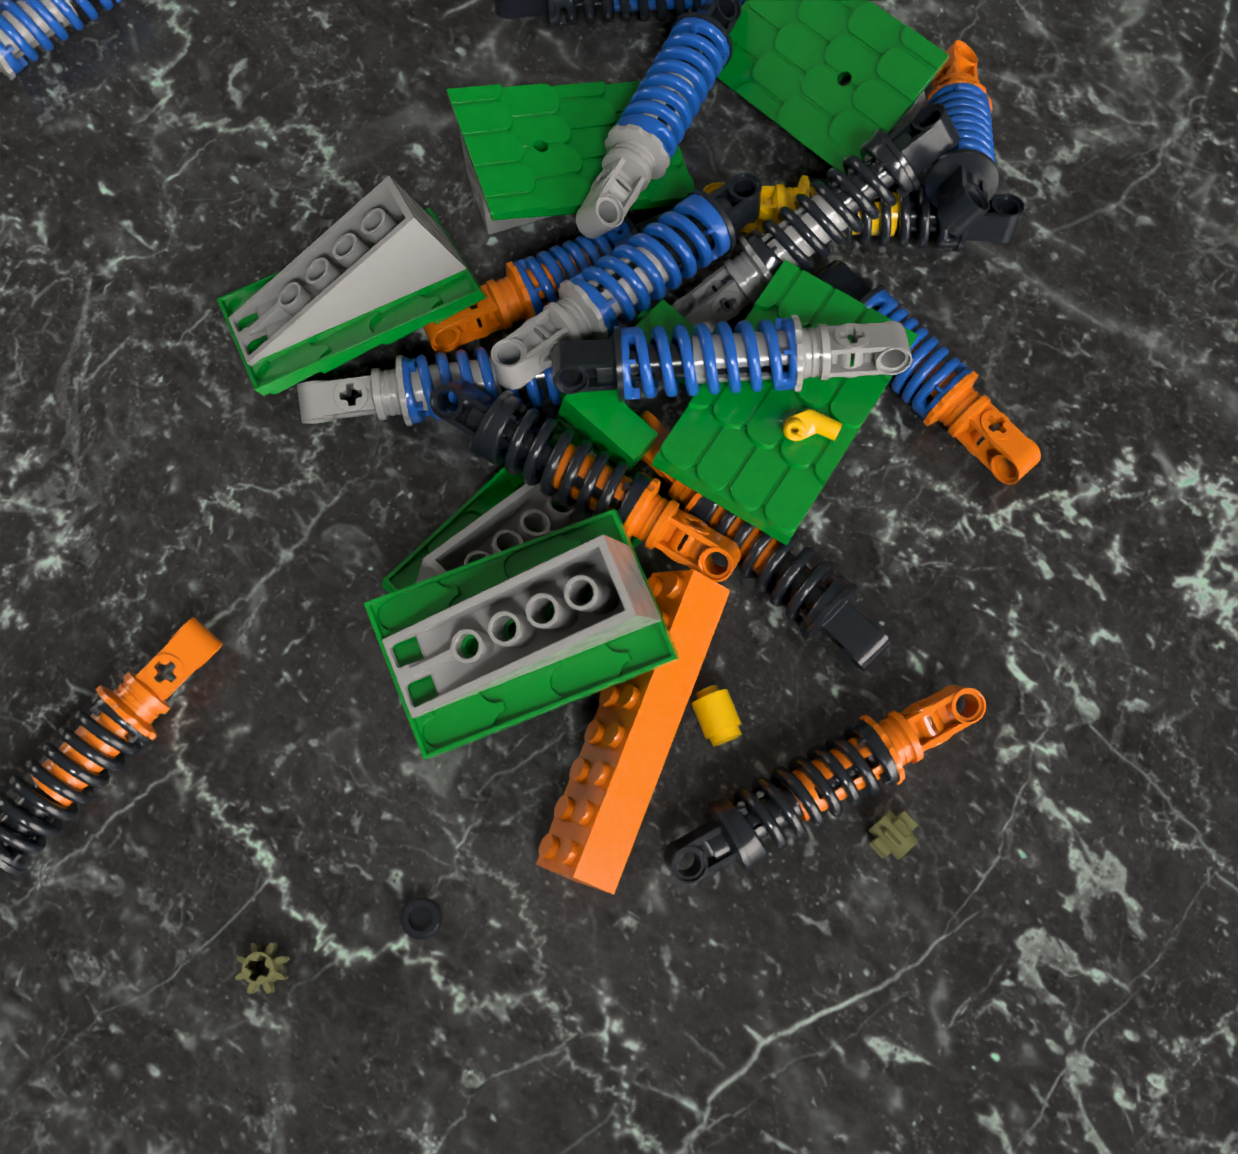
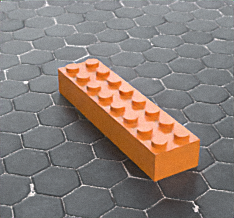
(631, 741)

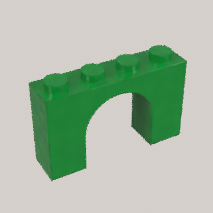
(613, 424)

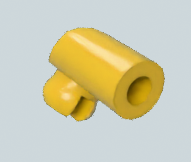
(810, 423)

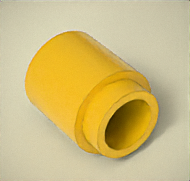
(717, 715)

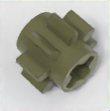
(893, 834)
(252, 973)

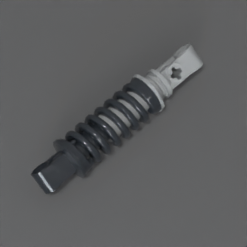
(825, 215)

